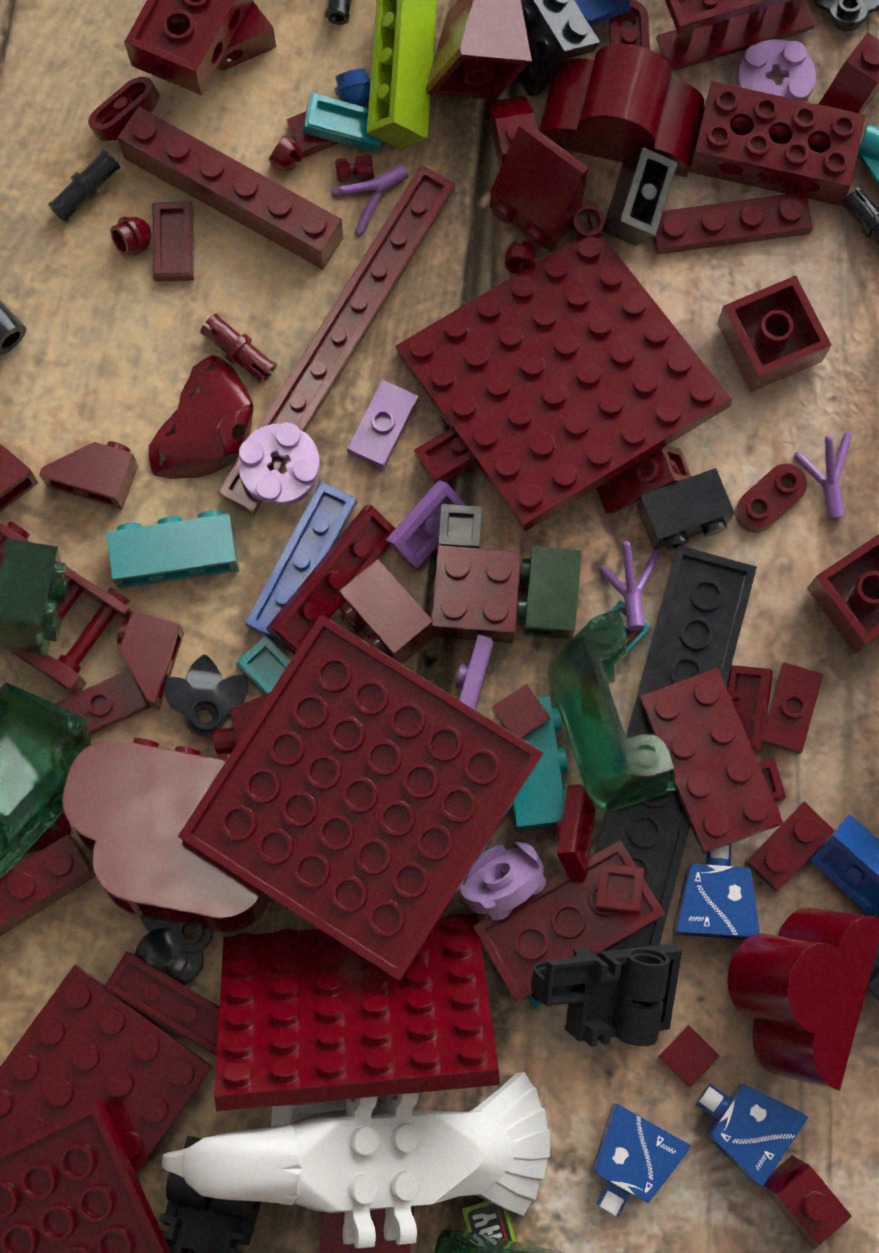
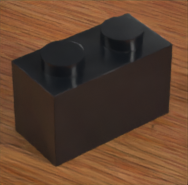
(639, 196)
(685, 510)

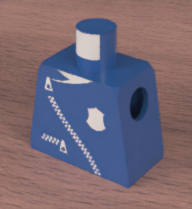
(717, 899)
(750, 1128)
(634, 1158)

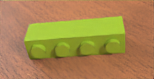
(401, 71)

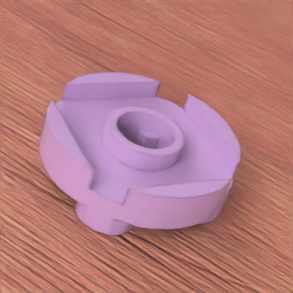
(782, 57)
(282, 441)
(521, 878)

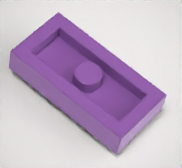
(419, 531)

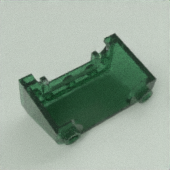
(35, 760)
(611, 766)

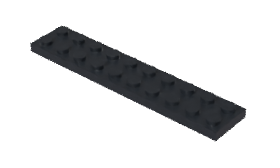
(692, 635)

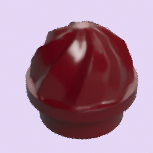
(131, 235)

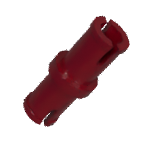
(238, 348)

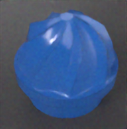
(353, 87)

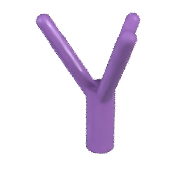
(377, 186)
(833, 473)
(633, 592)

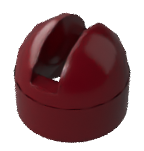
(286, 154)
(595, 220)
(519, 256)

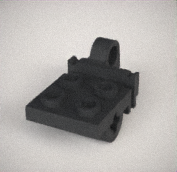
(614, 994)
(205, 1223)

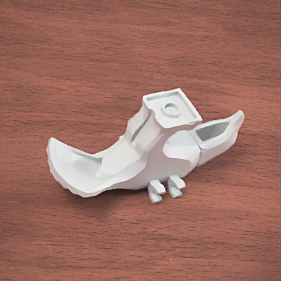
(379, 1157)

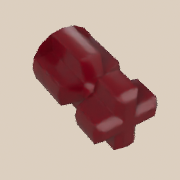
(361, 168)

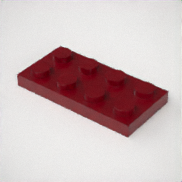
(712, 761)
(562, 919)

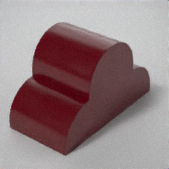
(622, 105)
(805, 991)

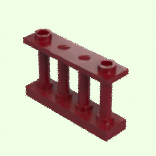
(727, 26)
(66, 668)

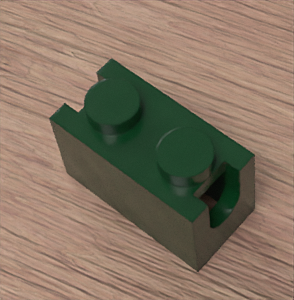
(551, 592)

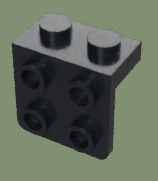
(554, 33)

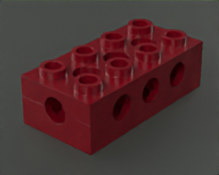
(184, 39)
(777, 143)

